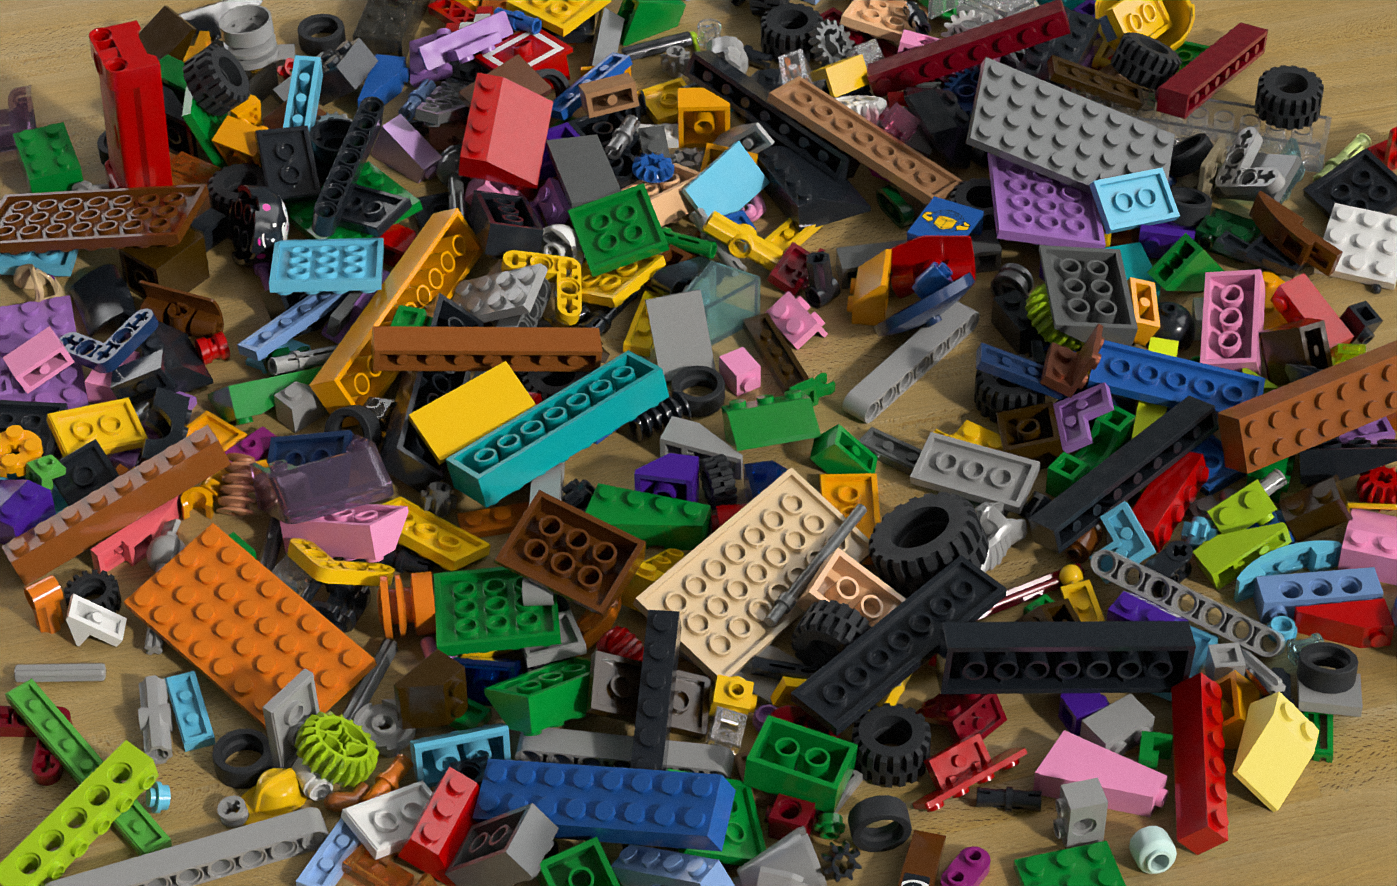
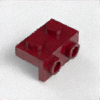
(791, 270)

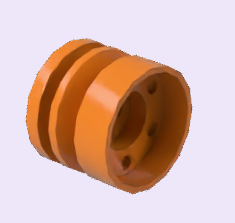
(407, 605)

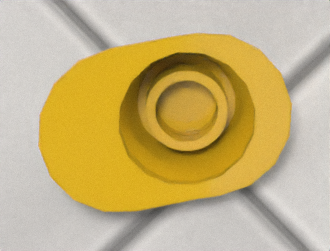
(273, 795)

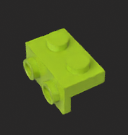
(1243, 509)

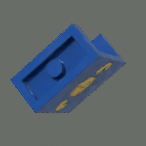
(947, 219)

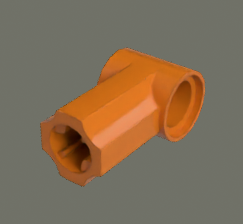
(45, 600)

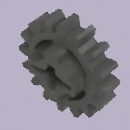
(832, 45)

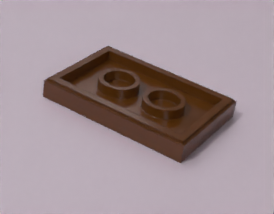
(514, 70)

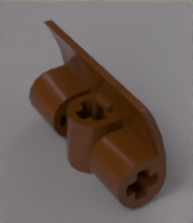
(183, 310)

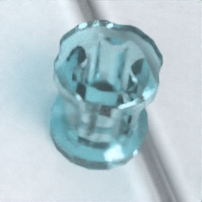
(1294, 647)

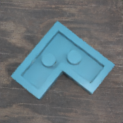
(1127, 536)

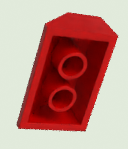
(442, 825)

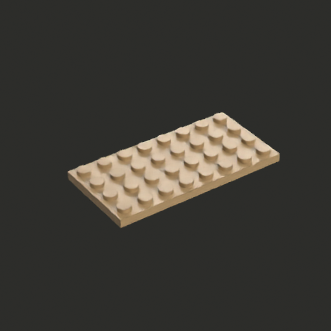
(742, 569)

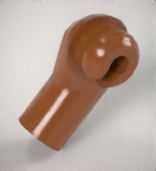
(340, 800)

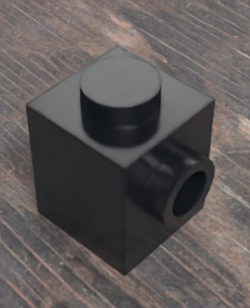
(1361, 322)

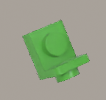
(44, 470)

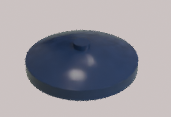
(926, 310)

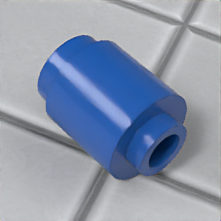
(932, 279)

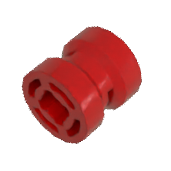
(212, 348)

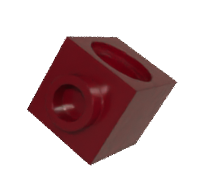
(788, 815)

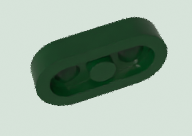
(895, 206)

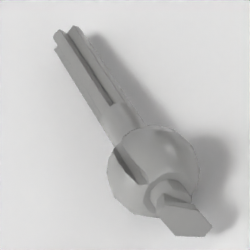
(158, 554)

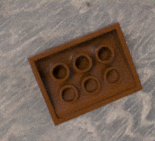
(572, 553)

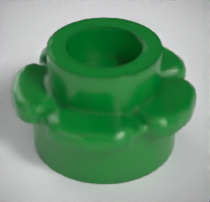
(830, 825)

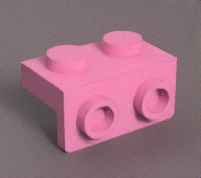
(794, 321)

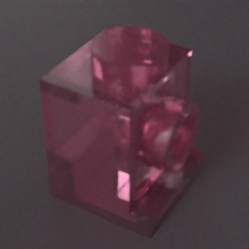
(899, 122)

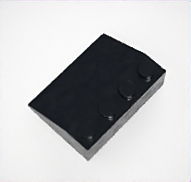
(806, 191)

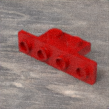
(961, 767)

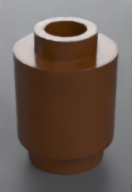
(1085, 545)

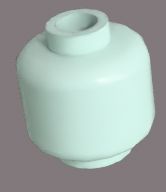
(1152, 849)

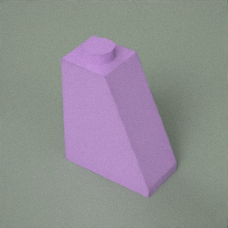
(406, 150)

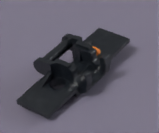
(344, 603)

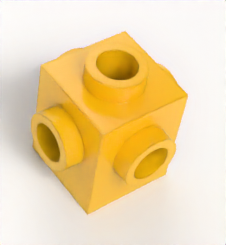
(733, 694)

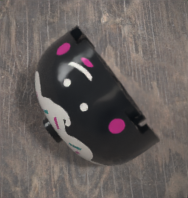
(255, 224)

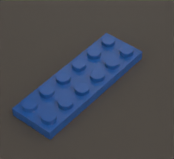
(1170, 379)

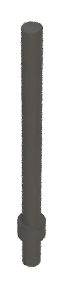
(787, 600)

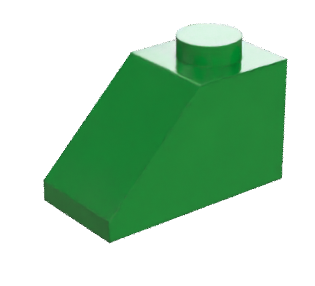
(842, 453)

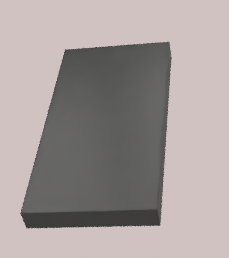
(582, 169)

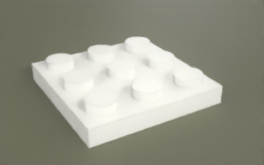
(1366, 243)

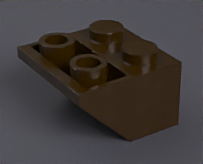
(1295, 343)

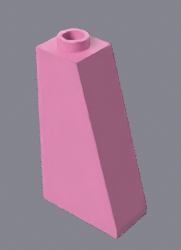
(1126, 783)

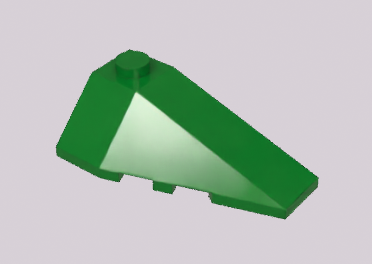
(253, 398)

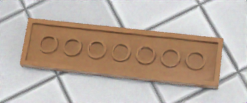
(863, 140)

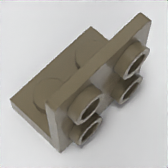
(1205, 177)

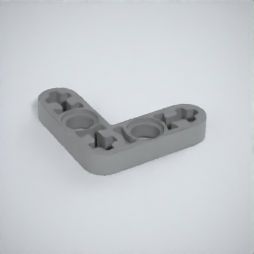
(1233, 176)

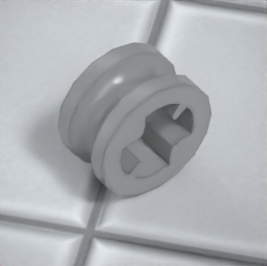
(234, 819)

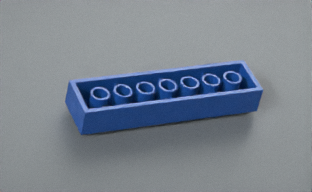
(613, 802)

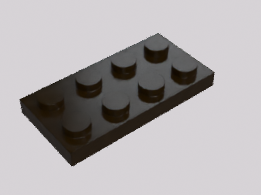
(615, 693)

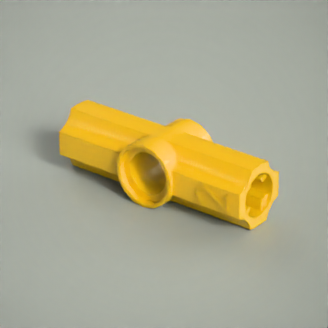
(754, 246)

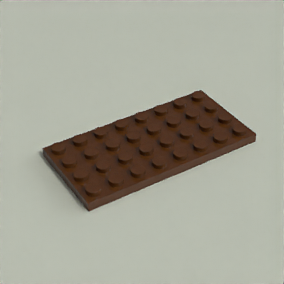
(98, 218)

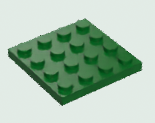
(301, 212)
(486, 613)

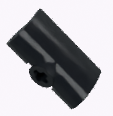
(103, 298)

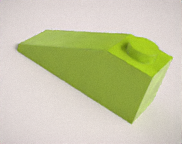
(1230, 553)

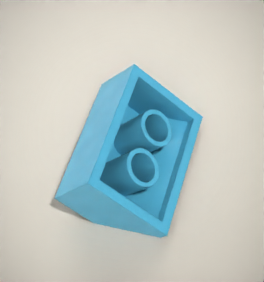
(434, 753)

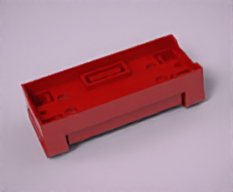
(131, 108)

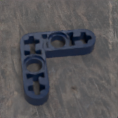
(113, 352)

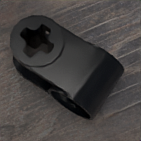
(1172, 563)

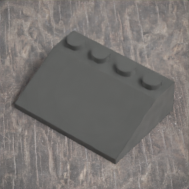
(1088, 290)

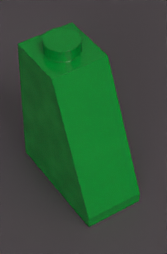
(648, 18)
(1184, 266)

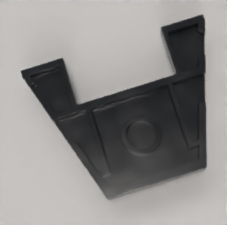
(1259, 253)

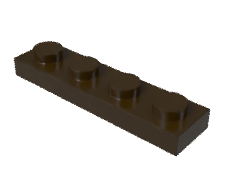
(1095, 83)
(774, 351)

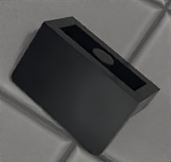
(141, 378)

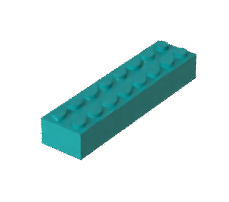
(557, 428)

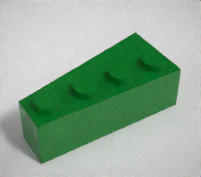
(652, 517)

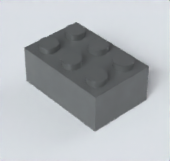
(503, 849)

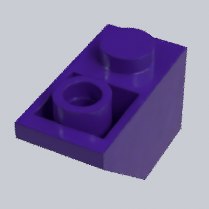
(1078, 706)

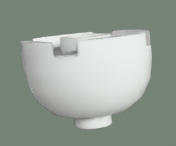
(561, 241)

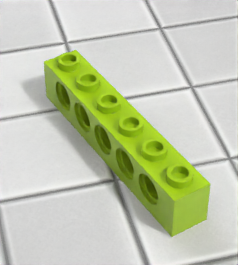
(79, 808)

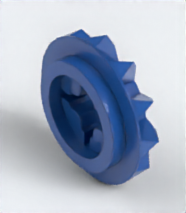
(646, 168)

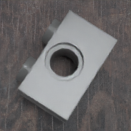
(1081, 813)

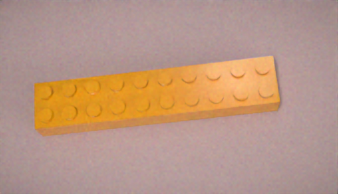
(430, 266)

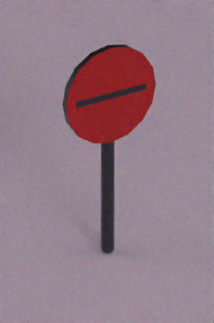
(1257, 681)

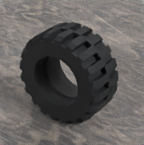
(924, 539)

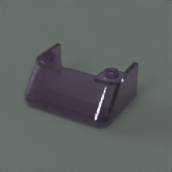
(324, 485)

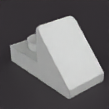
(91, 619)

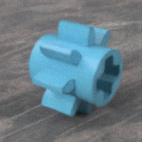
(1198, 531)

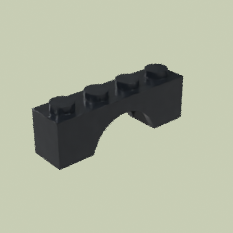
(167, 417)

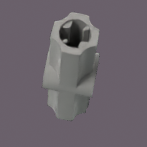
(155, 719)

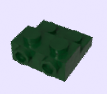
(1220, 221)

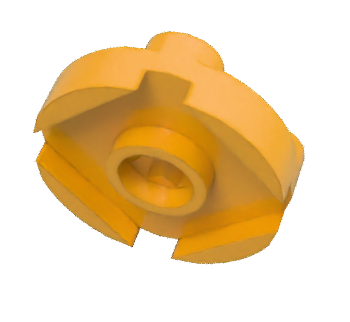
(21, 441)

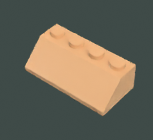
(667, 196)

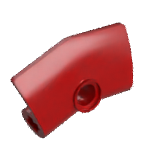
(916, 255)

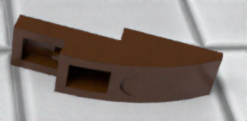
(1288, 234)

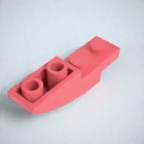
(133, 540)

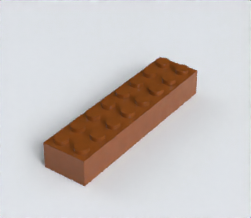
(1310, 410)

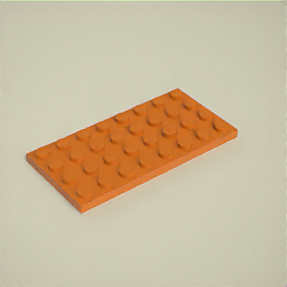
(245, 626)

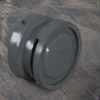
(1011, 278)

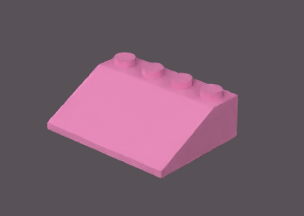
(1371, 543)

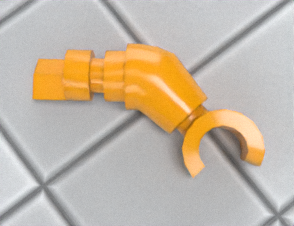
(206, 493)

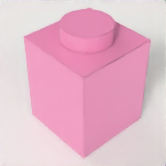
(740, 371)

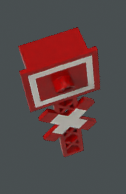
(538, 50)

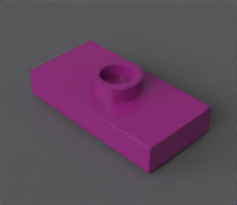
(254, 445)

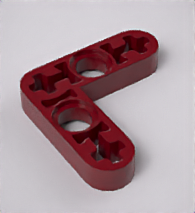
(41, 755)

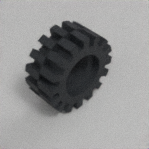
(718, 481)
(95, 584)

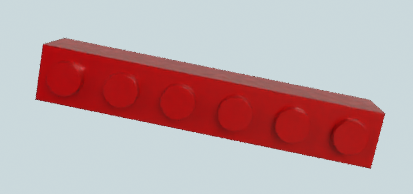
(1199, 764)

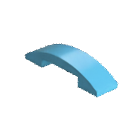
(1314, 555)

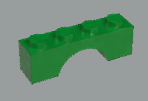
(1108, 435)

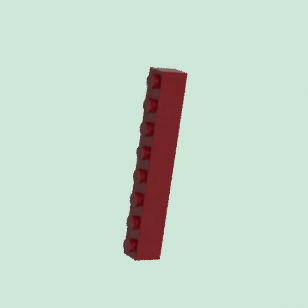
(968, 48)
(1211, 70)

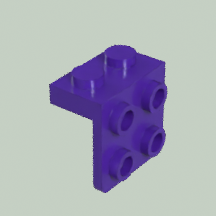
(1161, 237)

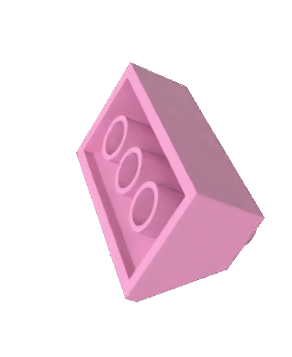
(1233, 320)
(353, 533)

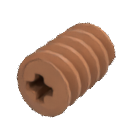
(238, 486)

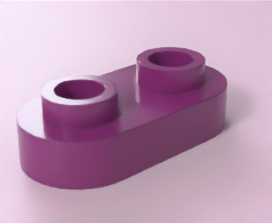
(969, 867)

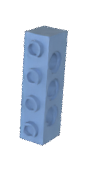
(1283, 593)

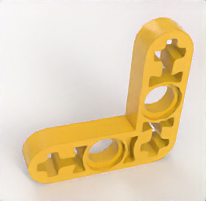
(556, 274)
(327, 570)

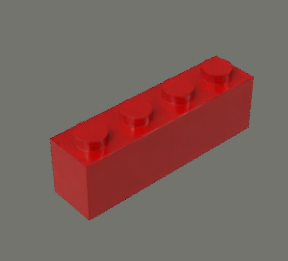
(1169, 497)

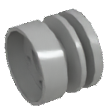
(249, 35)

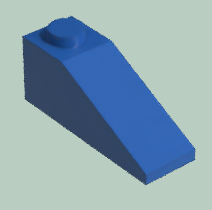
(386, 78)

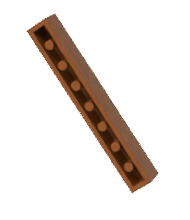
(485, 348)
(116, 505)

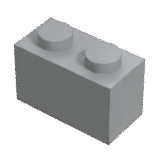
(1118, 725)

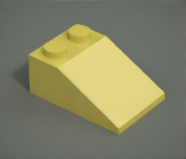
(1274, 749)

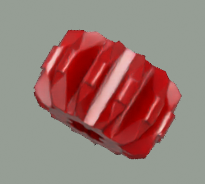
(1378, 486)
(621, 643)

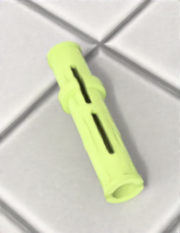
(1358, 144)

